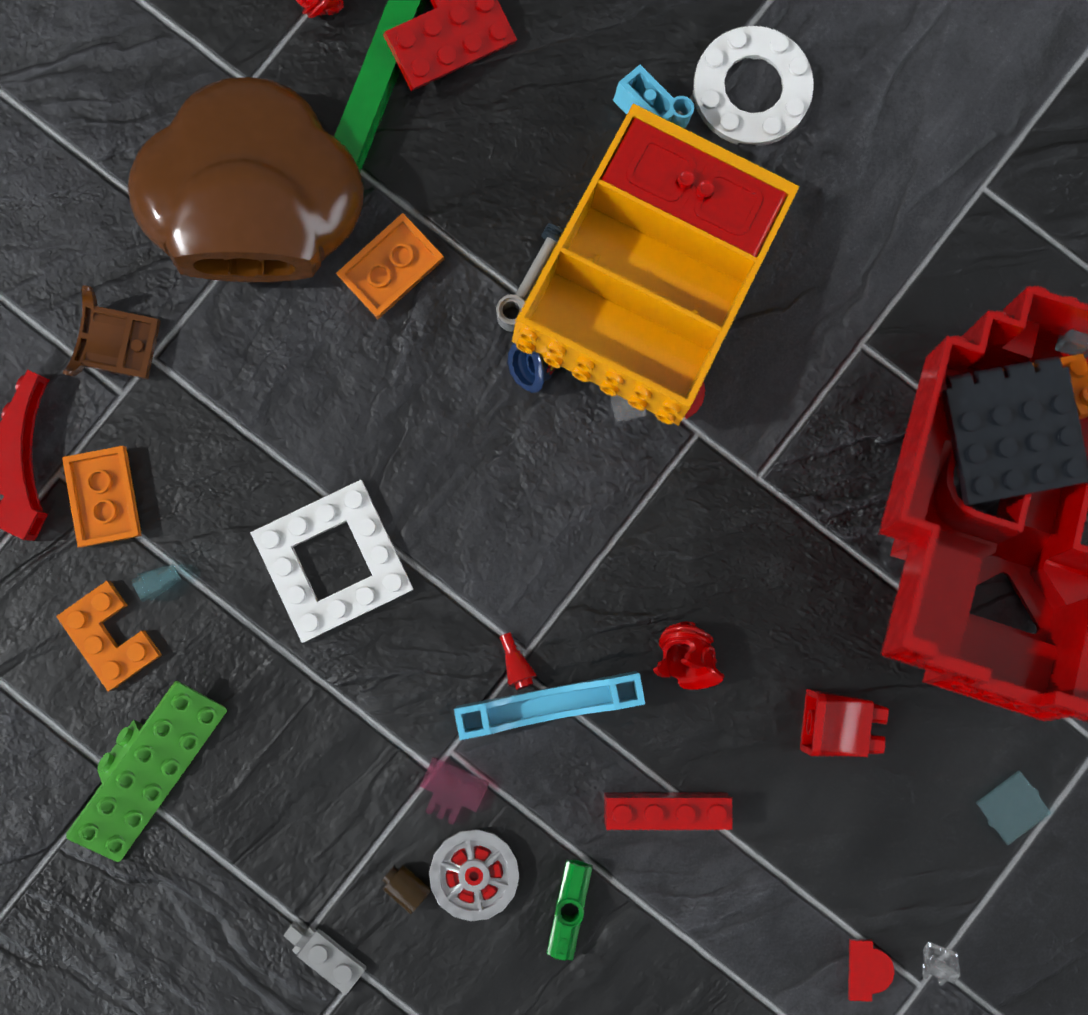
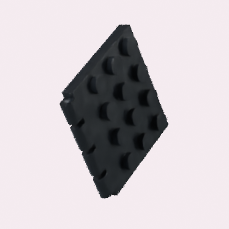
(1014, 430)

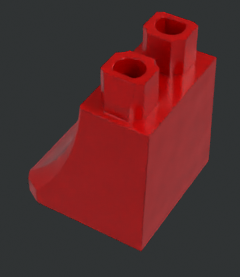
(841, 725)

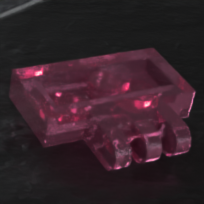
(452, 789)

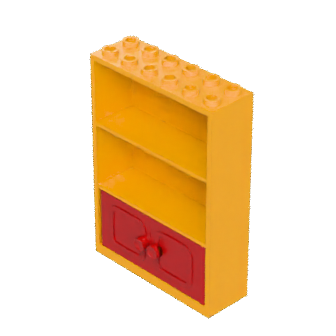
(654, 265)

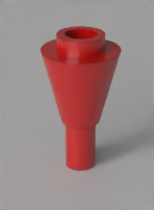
(518, 669)

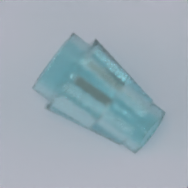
(155, 582)

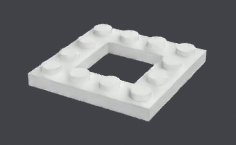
(276, 548)

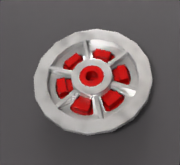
(474, 875)

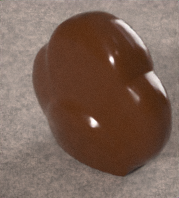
(246, 185)

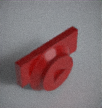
(869, 970)

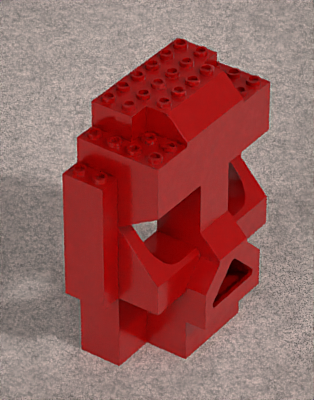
(957, 547)

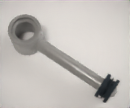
(551, 235)

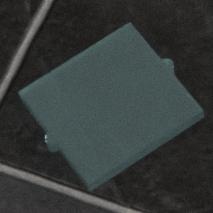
(1013, 807)

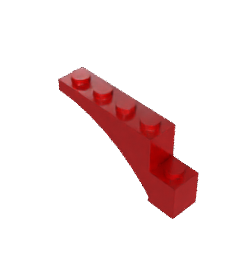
(20, 506)

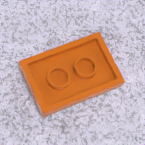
(390, 266)
(101, 496)

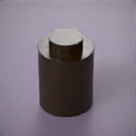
(405, 888)

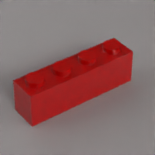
(667, 811)

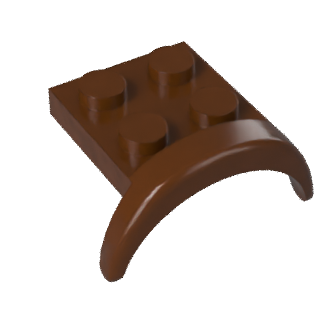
(113, 340)

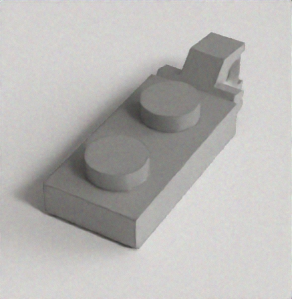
(325, 956)

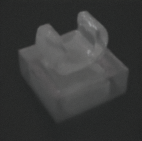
(624, 411)
(940, 963)

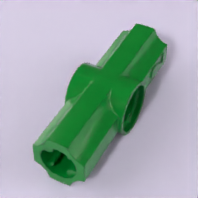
(564, 927)

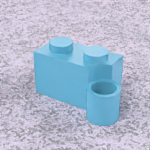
(647, 93)

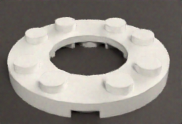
(739, 125)

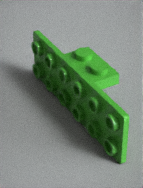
(144, 770)

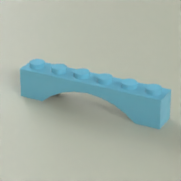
(549, 704)

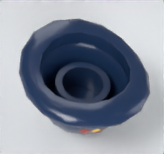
(528, 370)

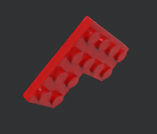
(448, 39)

